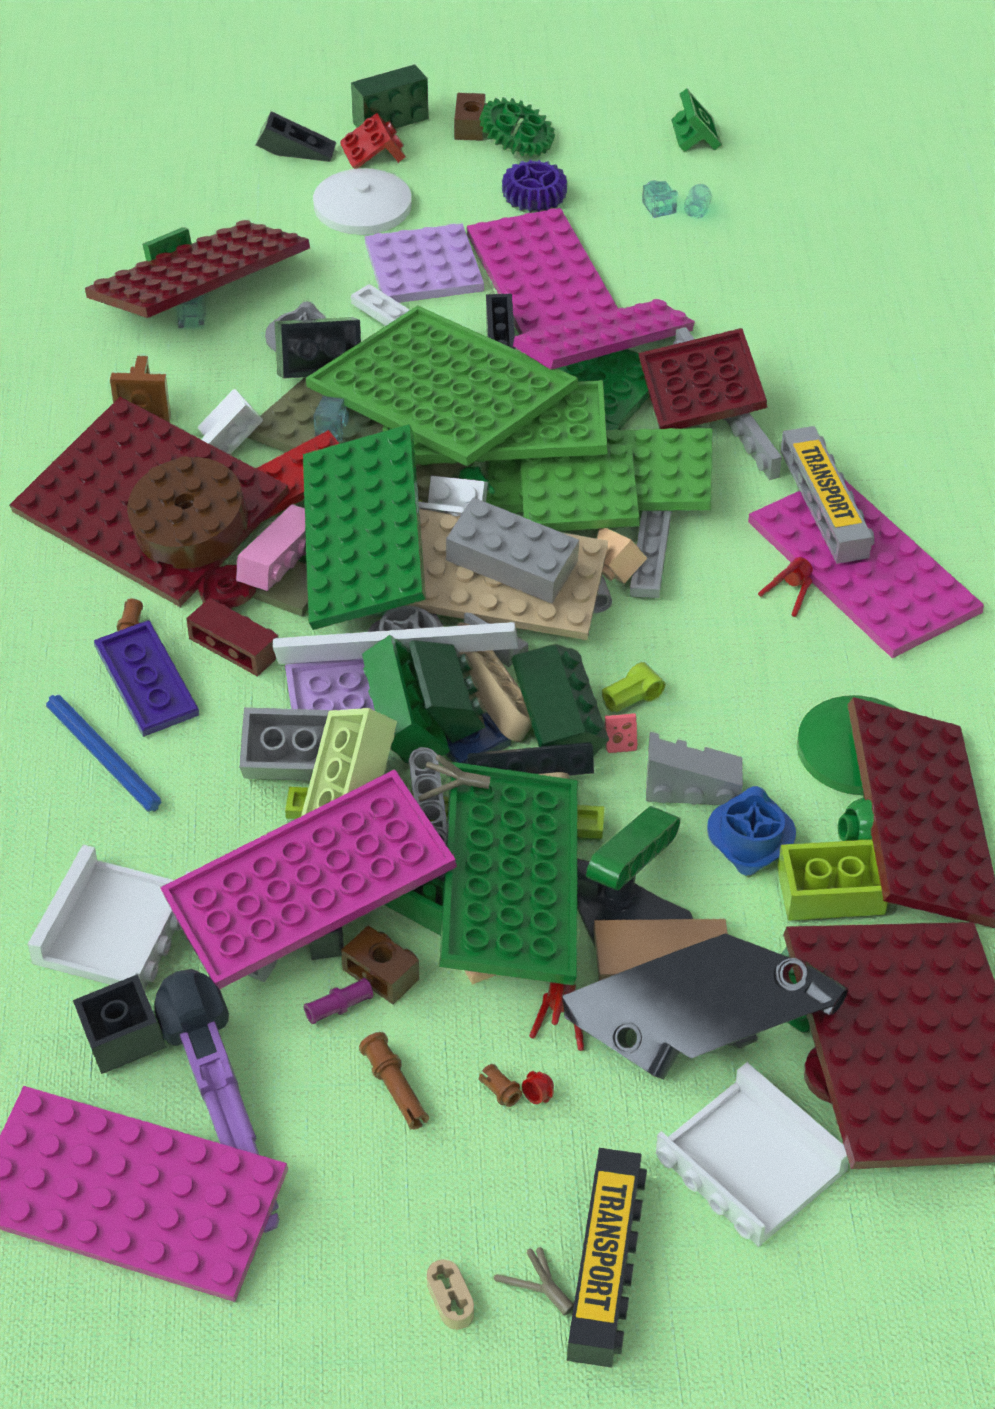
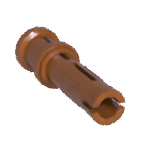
(388, 1068)

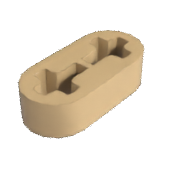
(442, 1296)

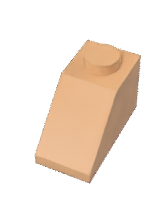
(622, 556)

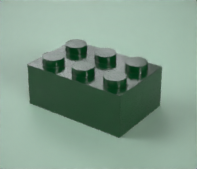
(394, 95)

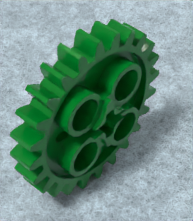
(501, 119)

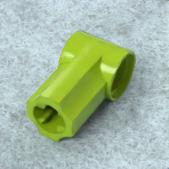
(639, 684)

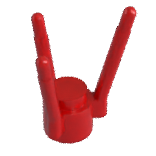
(795, 574)
(555, 1001)

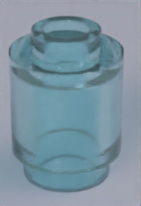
(697, 201)

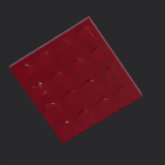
(702, 380)

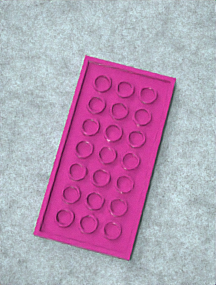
(542, 268)
(893, 595)
(307, 878)
(134, 1193)

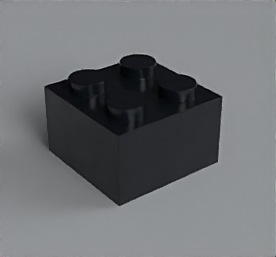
(119, 1024)

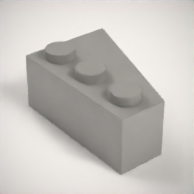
(691, 775)

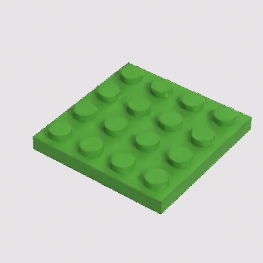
(581, 490)

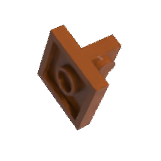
(143, 388)

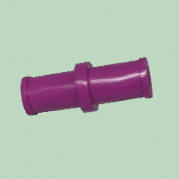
(338, 1001)

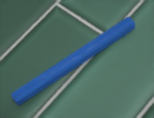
(104, 753)

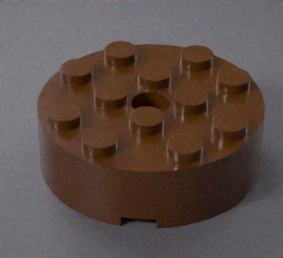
(187, 512)

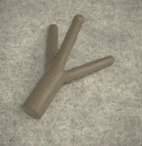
(462, 778)
(548, 1287)

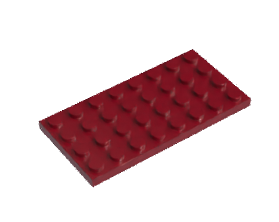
(196, 268)
(925, 813)

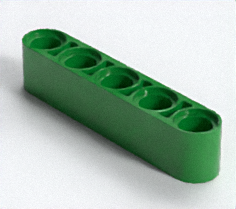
(633, 848)

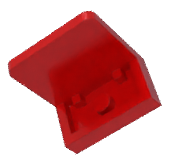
(370, 140)

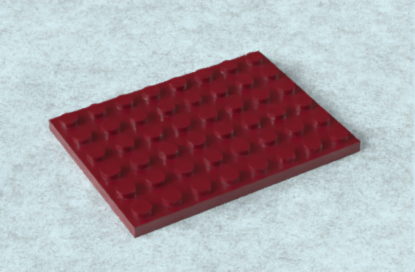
(89, 485)
(910, 1042)

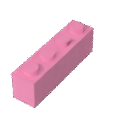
(274, 550)

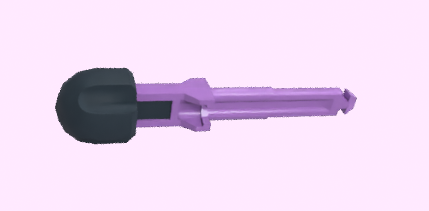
(191, 1014)

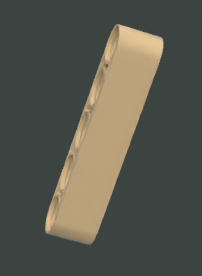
(499, 694)

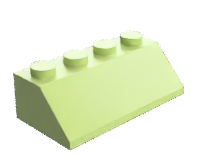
(349, 754)

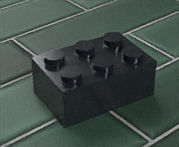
(313, 343)

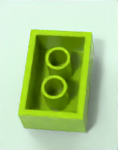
(830, 880)

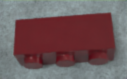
(232, 636)

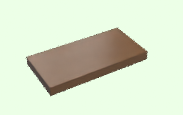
(635, 942)

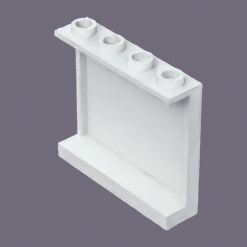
(105, 923)
(754, 1156)

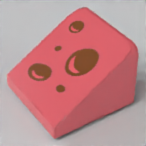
(621, 733)

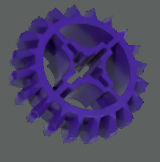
(534, 185)

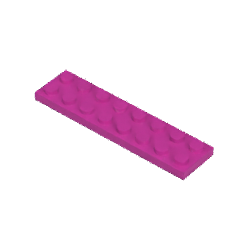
(602, 334)

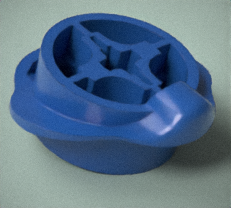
(750, 830)

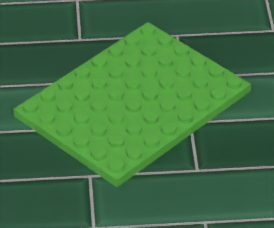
(445, 382)

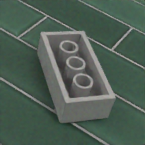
(512, 550)
(280, 742)

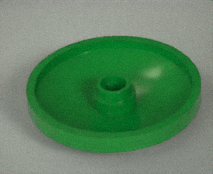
(828, 744)

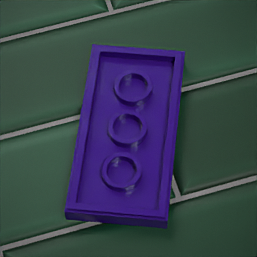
(146, 678)

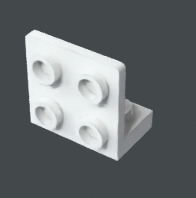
(230, 423)
(453, 494)

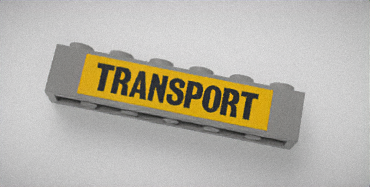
(826, 495)

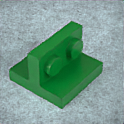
(694, 124)

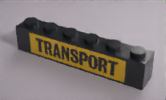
(604, 1258)

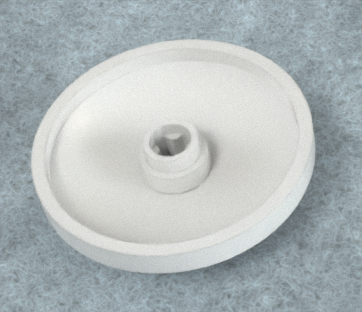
(362, 201)

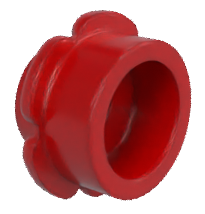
(538, 1087)

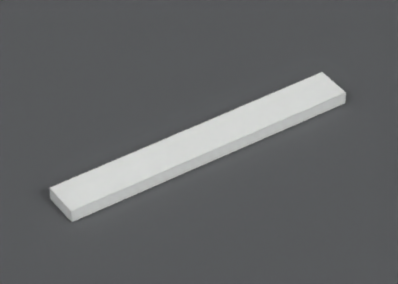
(352, 645)

